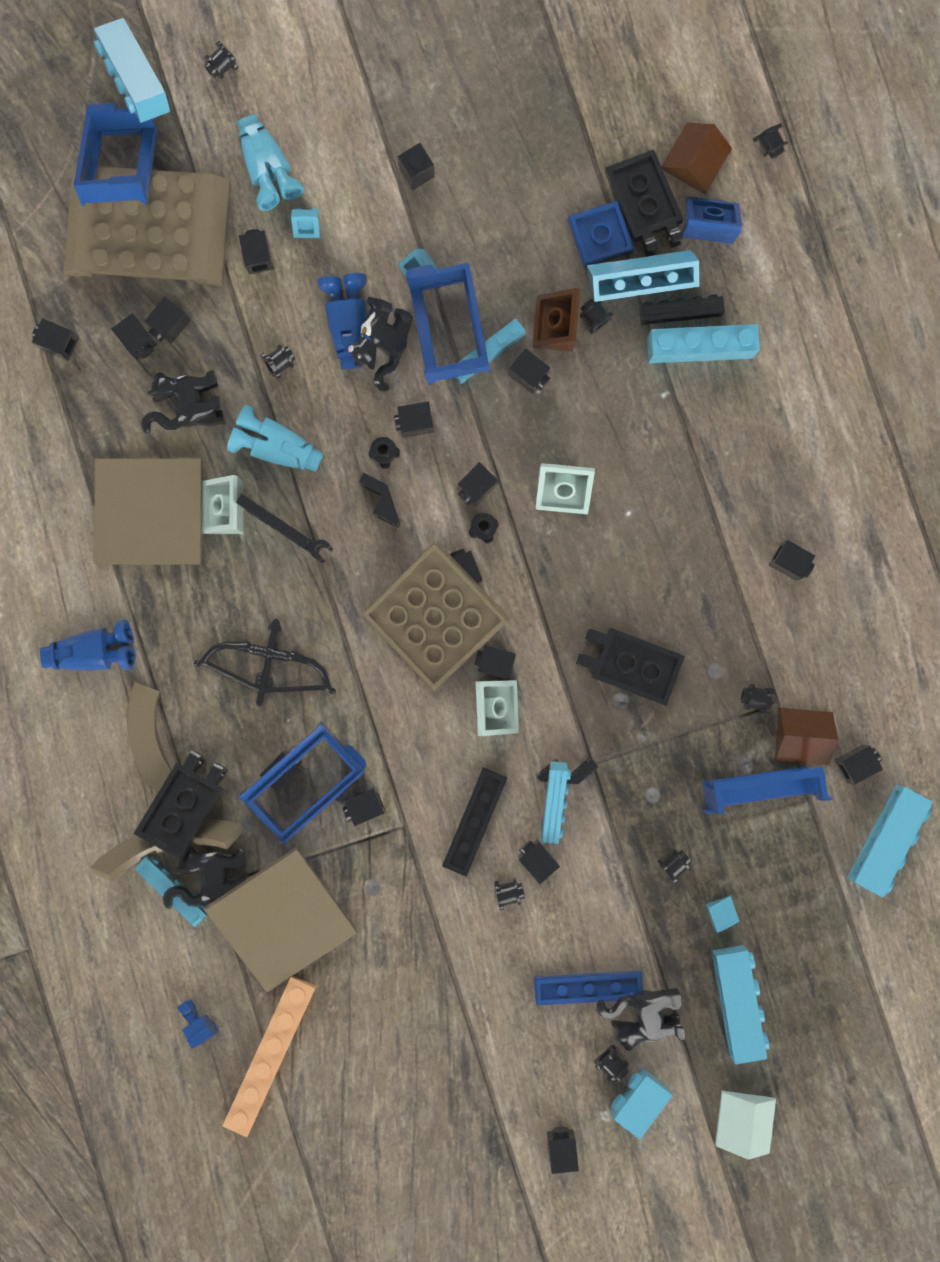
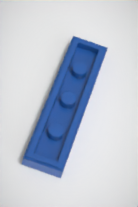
(586, 987)

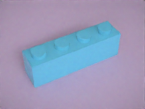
(131, 69)
(643, 275)
(703, 343)
(890, 840)
(739, 1004)

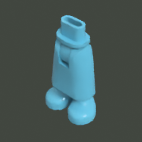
(266, 164)
(274, 444)

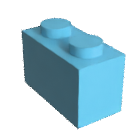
(640, 1103)

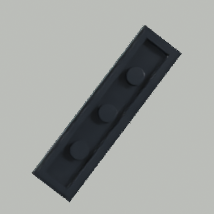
(474, 821)

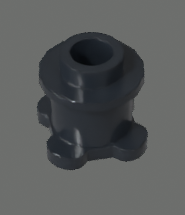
(220, 61)
(771, 141)
(595, 315)
(278, 360)
(384, 459)
(486, 536)
(757, 698)
(675, 864)
(509, 893)
(612, 1064)

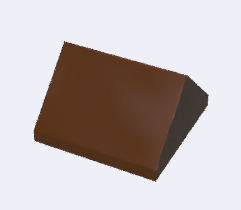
(697, 155)
(556, 320)
(805, 736)

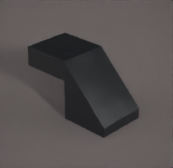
(385, 508)
(576, 776)

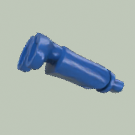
(344, 316)
(88, 650)

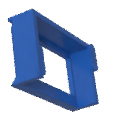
(107, 121)
(428, 278)
(347, 753)
(763, 787)

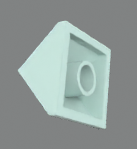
(564, 488)
(219, 508)
(497, 707)
(745, 1124)

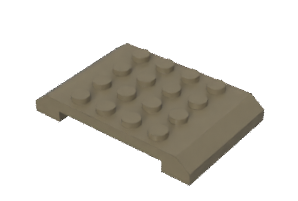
(172, 237)

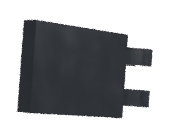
(645, 200)
(284, 529)
(633, 665)
(181, 806)

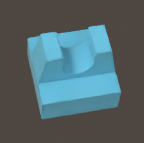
(305, 223)

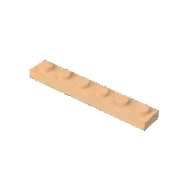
(269, 1056)

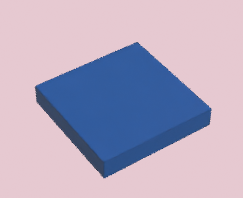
(600, 234)

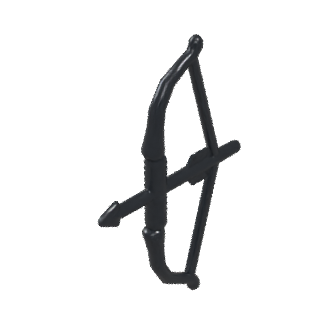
(264, 679)

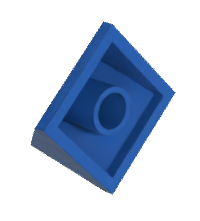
(712, 220)

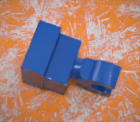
(200, 1028)

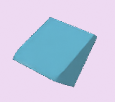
(415, 259)
(722, 913)

